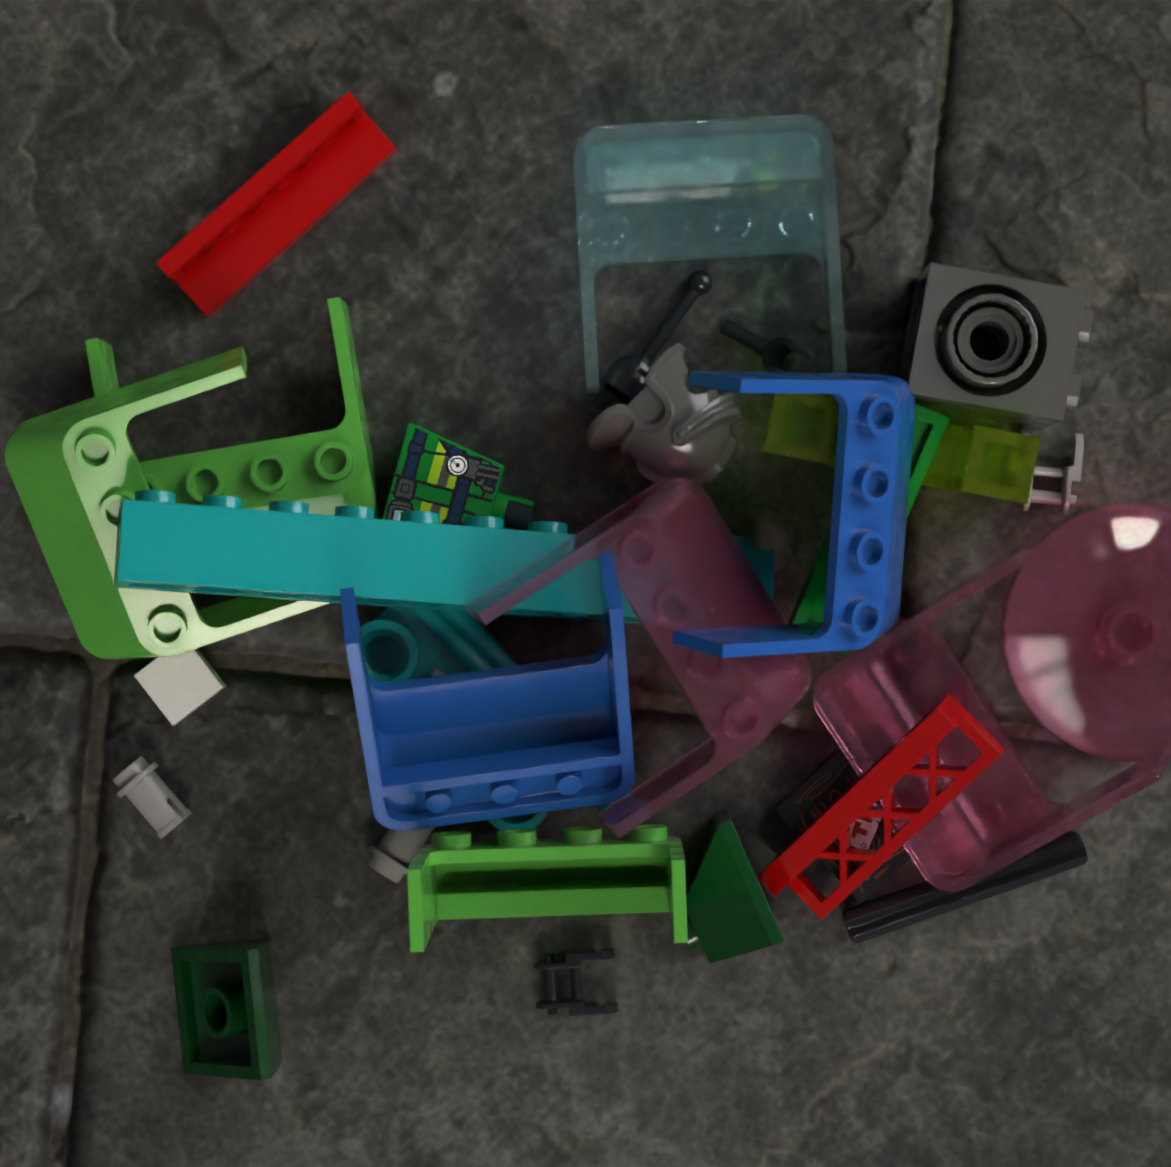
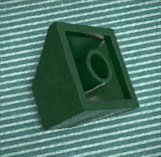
(725, 898)

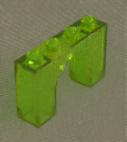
(967, 461)

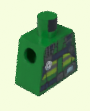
(452, 482)

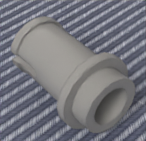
(151, 796)
(396, 852)

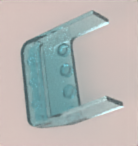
(708, 196)

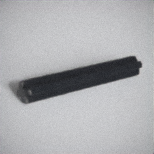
(926, 901)

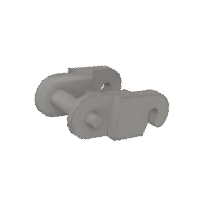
(1068, 475)

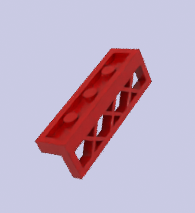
(278, 205)
(869, 788)

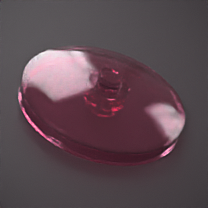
(1094, 631)

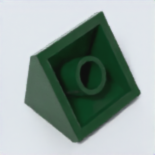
(227, 1009)

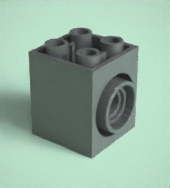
(1032, 340)

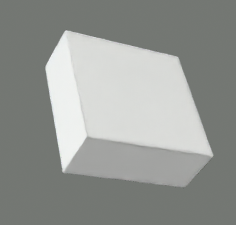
(180, 683)

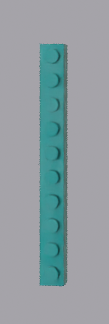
(388, 562)

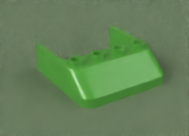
(309, 468)
(71, 481)
(546, 877)

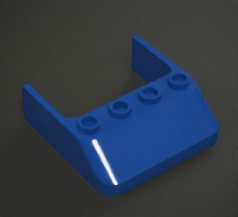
(865, 515)
(497, 736)

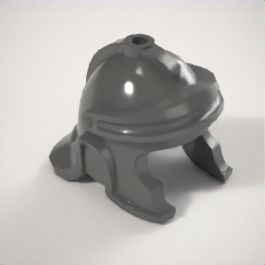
(670, 427)

